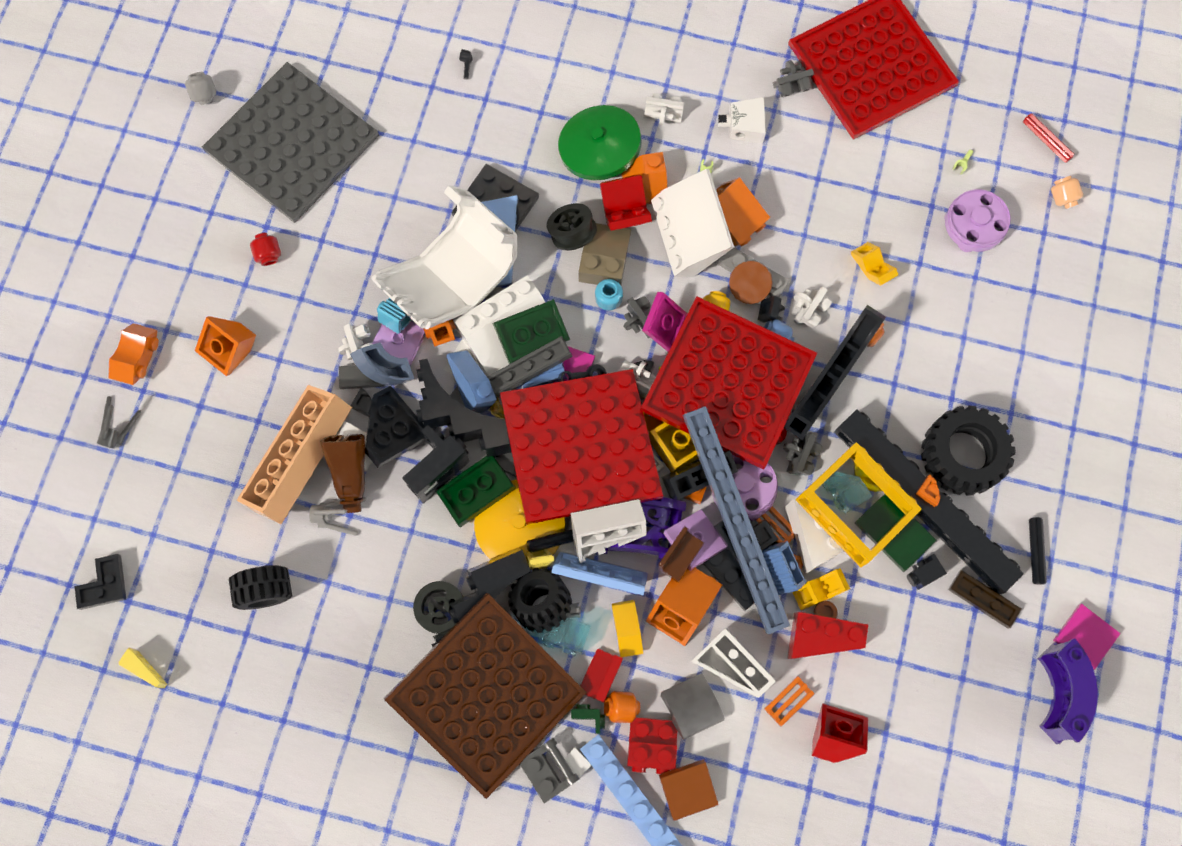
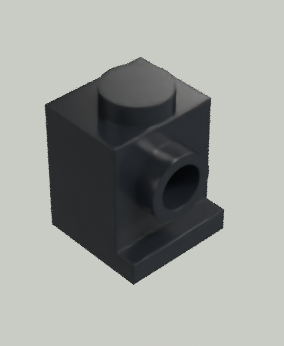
(926, 572)

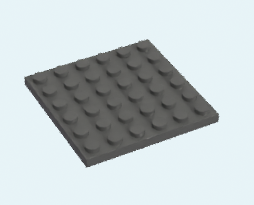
(290, 141)

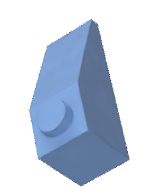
(471, 382)

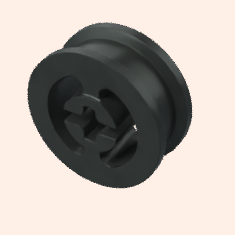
(583, 223)
(427, 621)

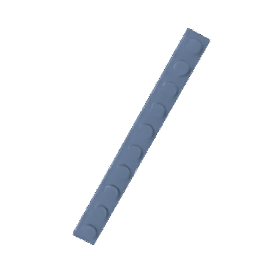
(736, 520)

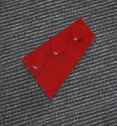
(824, 635)

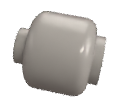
(200, 88)

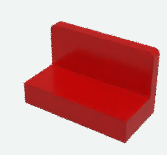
(601, 675)

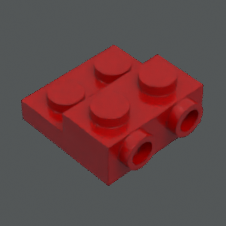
(652, 745)

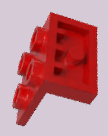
(624, 202)

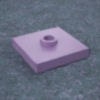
(403, 344)
(702, 529)

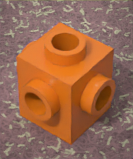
(441, 333)

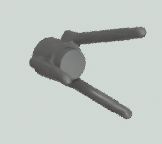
(108, 437)

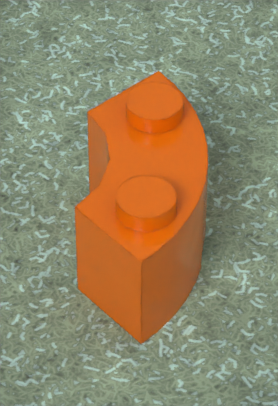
(133, 354)

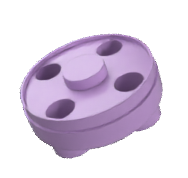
(977, 220)
(752, 489)

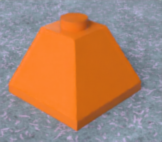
(653, 173)
(224, 343)

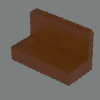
(680, 555)

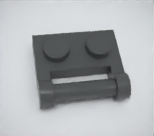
(542, 774)

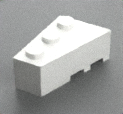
(607, 526)
(812, 540)
(735, 664)

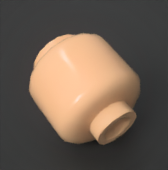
(1067, 192)

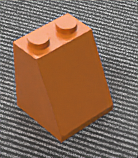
(741, 211)
(684, 605)

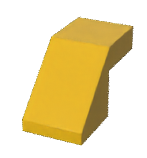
(872, 264)
(821, 589)
(627, 628)

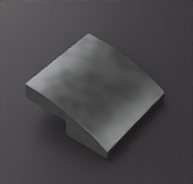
(692, 706)

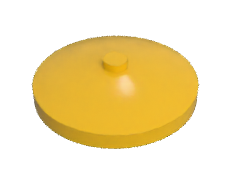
(504, 527)

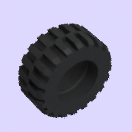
(987, 431)

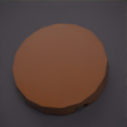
(750, 282)

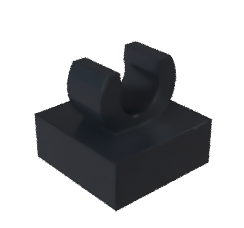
(770, 309)

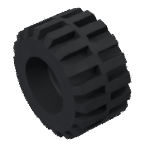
(260, 587)
(547, 613)

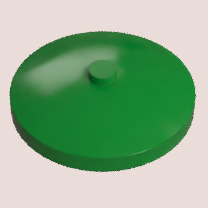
(599, 142)

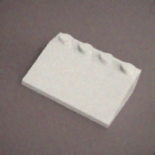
(692, 224)
(477, 326)

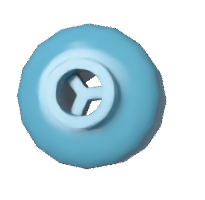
(608, 294)

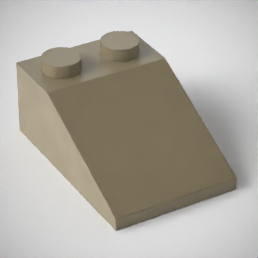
(605, 255)

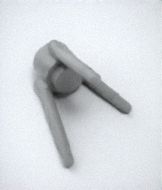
(323, 513)

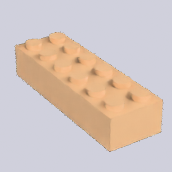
(294, 454)

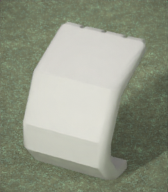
(455, 268)

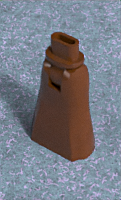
(346, 464)

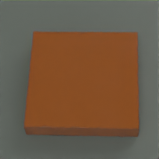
(688, 789)

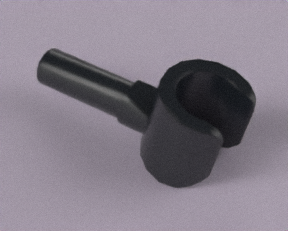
(465, 56)

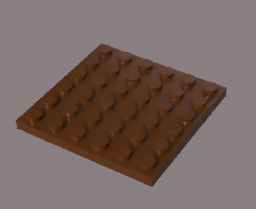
(485, 695)

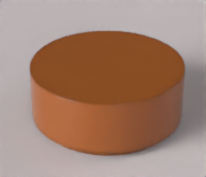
(826, 609)

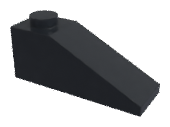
(691, 478)

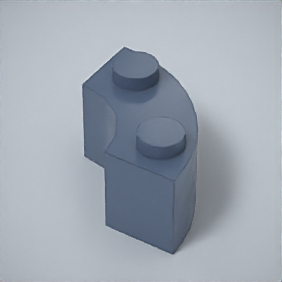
(381, 366)

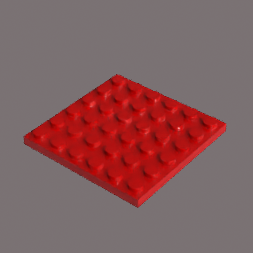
(873, 64)
(738, 373)
(580, 445)

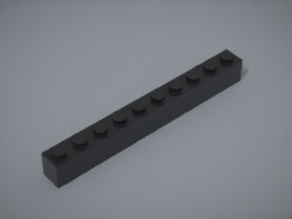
(945, 519)

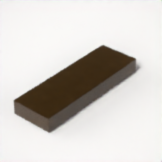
(985, 599)

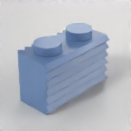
(783, 568)

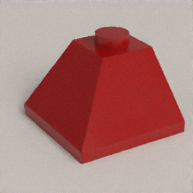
(839, 735)

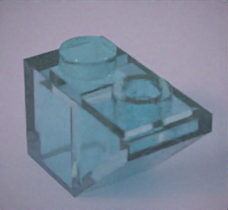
(847, 491)
(570, 636)

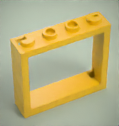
(836, 527)

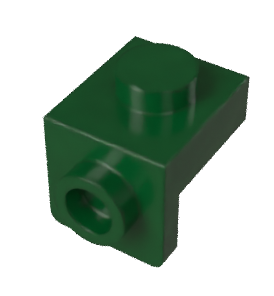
(584, 712)

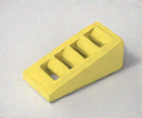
(539, 559)
(138, 665)

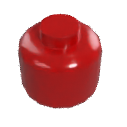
(265, 249)

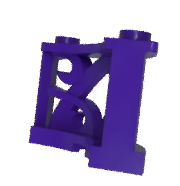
(663, 508)
(1074, 691)

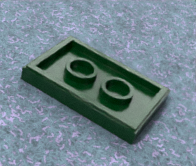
(530, 330)
(475, 490)
(907, 544)

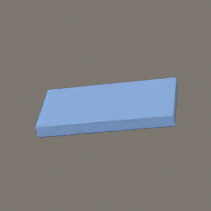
(600, 573)

